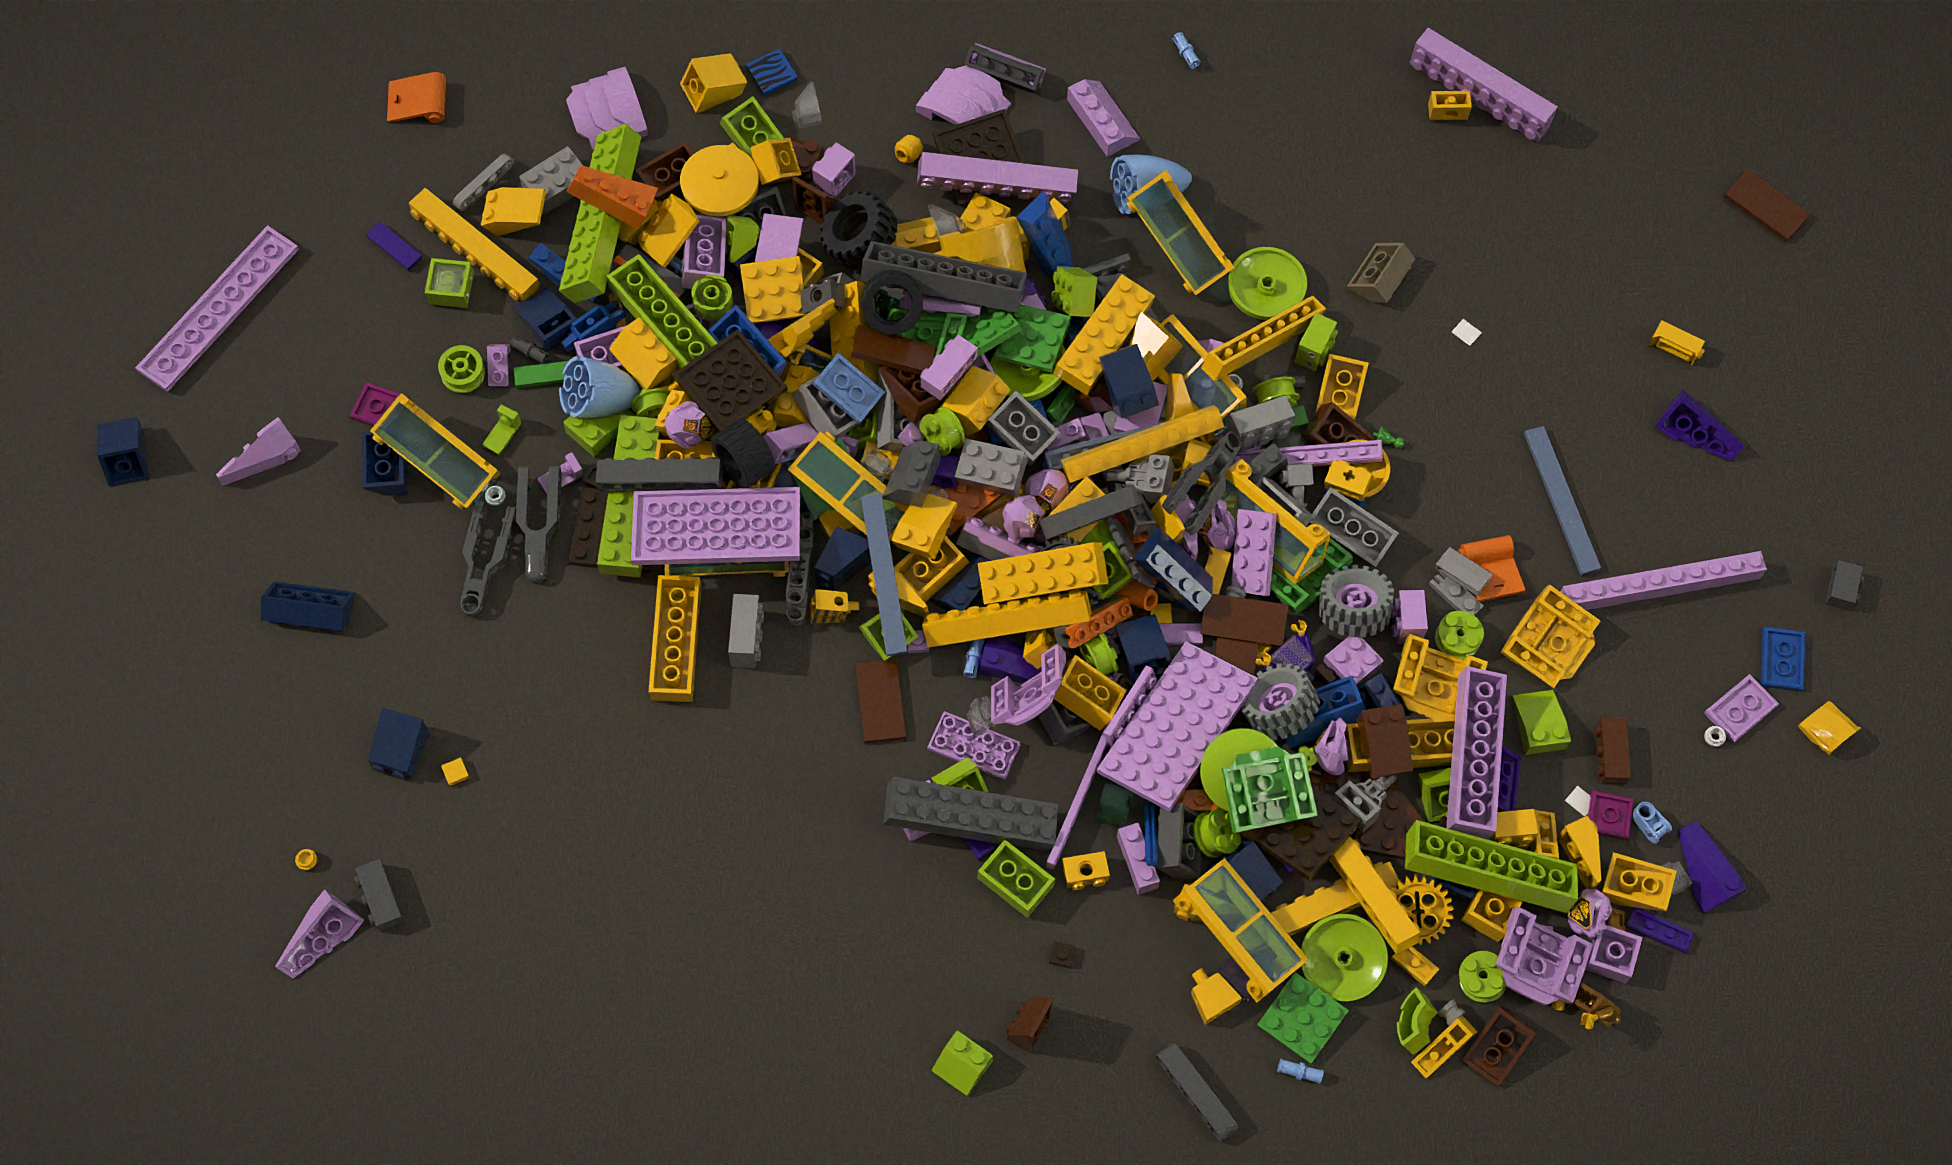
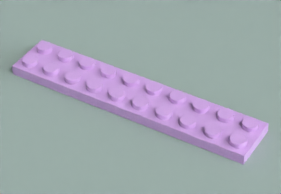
(217, 308)

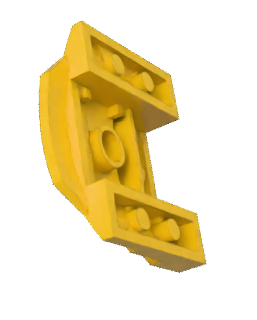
(992, 245)
(802, 330)
(1552, 637)
(1430, 678)

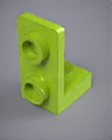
(503, 431)

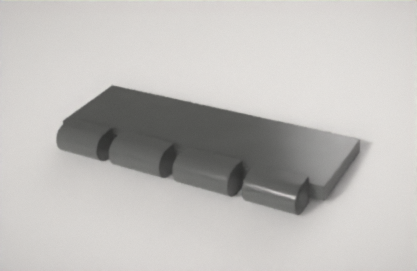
(1128, 551)

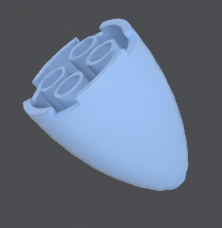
(1134, 171)
(596, 388)

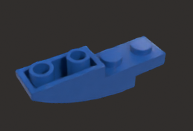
(550, 263)

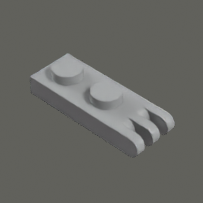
(1455, 594)

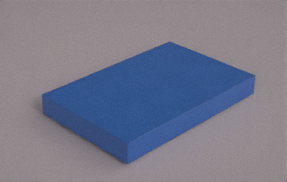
(1782, 659)

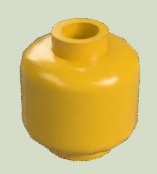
(908, 149)

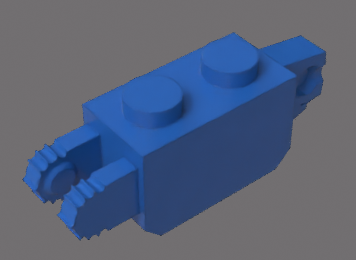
(593, 323)

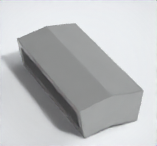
(1463, 571)

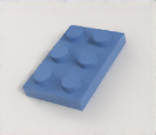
(848, 388)

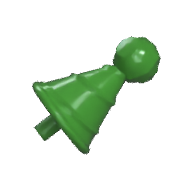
(1388, 439)

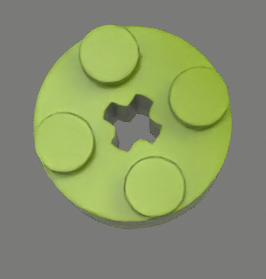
(712, 297)

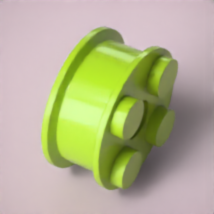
(461, 369)
(1276, 388)
(650, 402)
(943, 429)
(1459, 634)
(1100, 655)
(1215, 834)
(1478, 989)

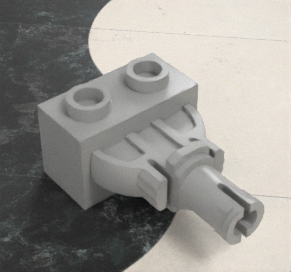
(1149, 476)
(1296, 479)
(1364, 798)

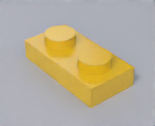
(1416, 965)

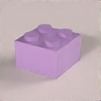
(834, 169)
(1409, 615)
(1353, 658)
(1614, 954)

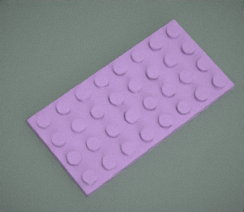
(716, 526)
(1176, 724)

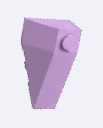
(269, 450)
(322, 928)

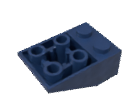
(546, 317)
(1379, 693)

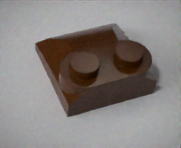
(807, 155)

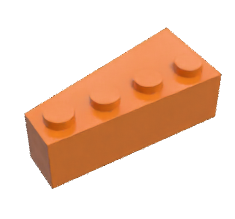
(613, 194)

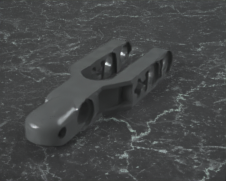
(1215, 466)
(538, 541)
(801, 570)
(478, 580)

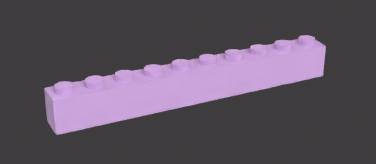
(1667, 581)

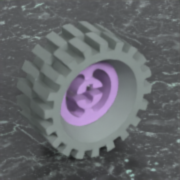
(1358, 589)
(1269, 703)

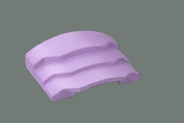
(962, 96)
(605, 104)
(1022, 703)
(1540, 960)

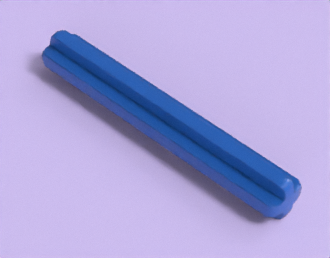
(1150, 828)

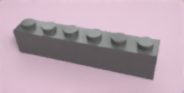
(659, 474)

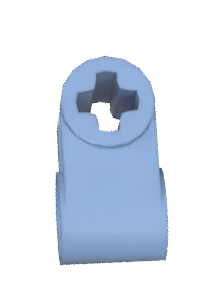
(1651, 823)

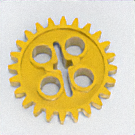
(1437, 908)

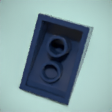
(1128, 381)

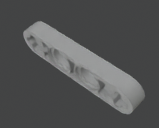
(483, 182)

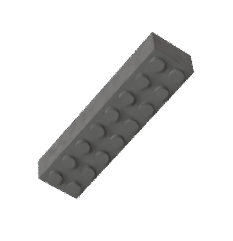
(948, 276)
(970, 814)

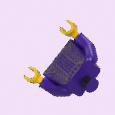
(1294, 651)

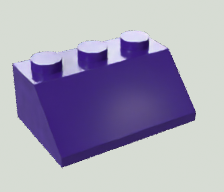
(1508, 780)

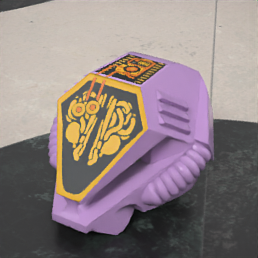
(688, 425)
(1048, 488)
(1022, 517)
(1219, 533)
(1332, 751)
(1582, 913)

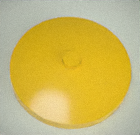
(719, 180)

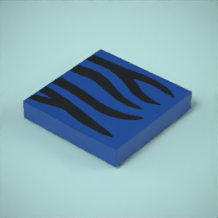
(771, 72)

